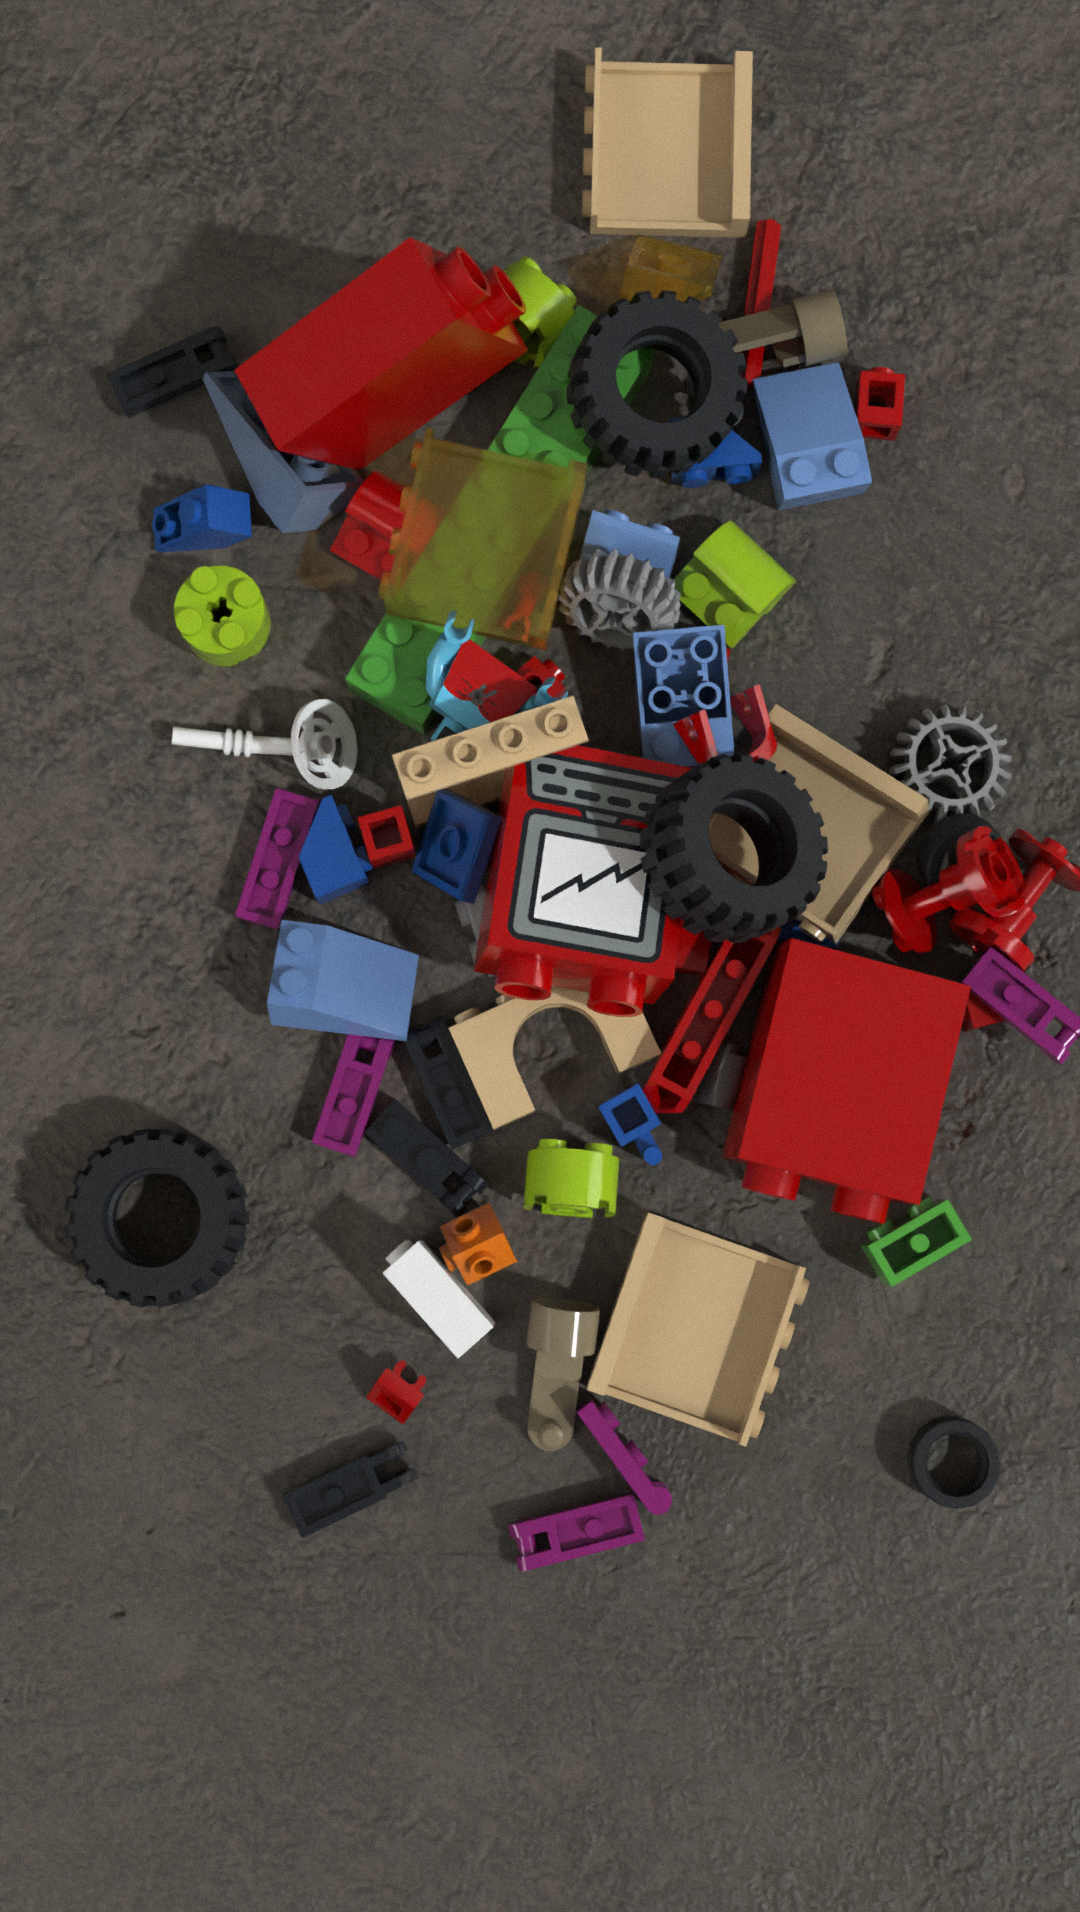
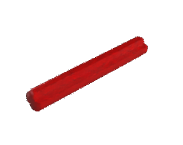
(760, 287)

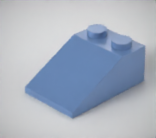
(811, 436)
(340, 983)

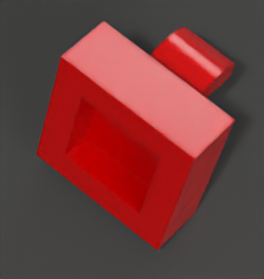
(395, 1394)

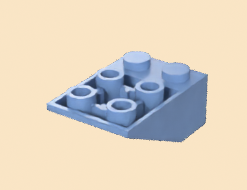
(675, 678)

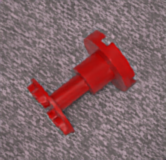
(982, 876)
(1004, 934)

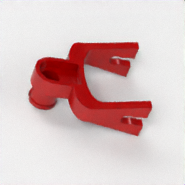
(756, 722)

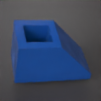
(731, 460)
(202, 520)
(329, 855)

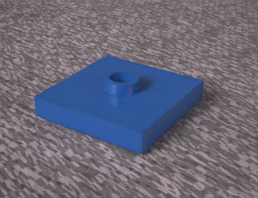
(456, 845)

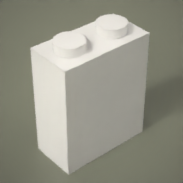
(437, 1296)

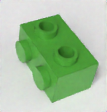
(915, 1241)

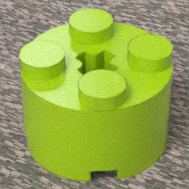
(547, 309)
(211, 593)
(571, 1179)

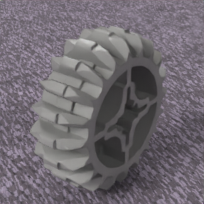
(616, 597)
(945, 749)

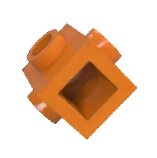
(476, 1244)

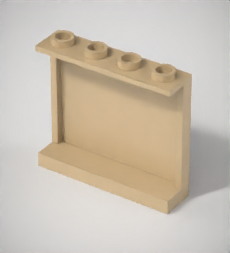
(669, 148)
(476, 758)
(863, 815)
(698, 1329)

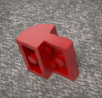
(370, 525)

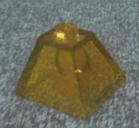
(670, 267)

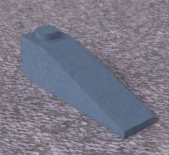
(289, 487)

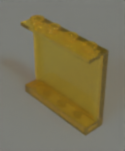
(483, 541)

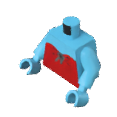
(473, 685)

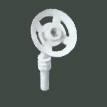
(308, 747)

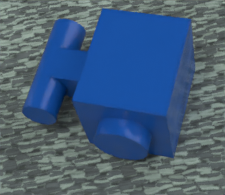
(631, 1120)

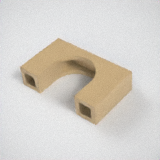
(488, 1041)

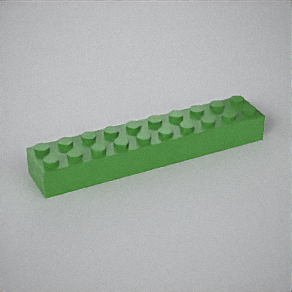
(539, 429)

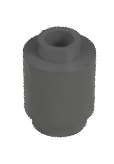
(723, 1077)

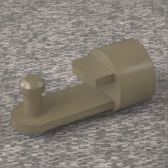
(801, 332)
(562, 1335)

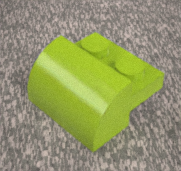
(732, 582)

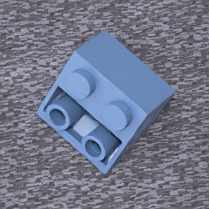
(615, 531)

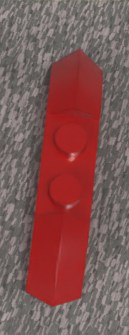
(706, 1022)

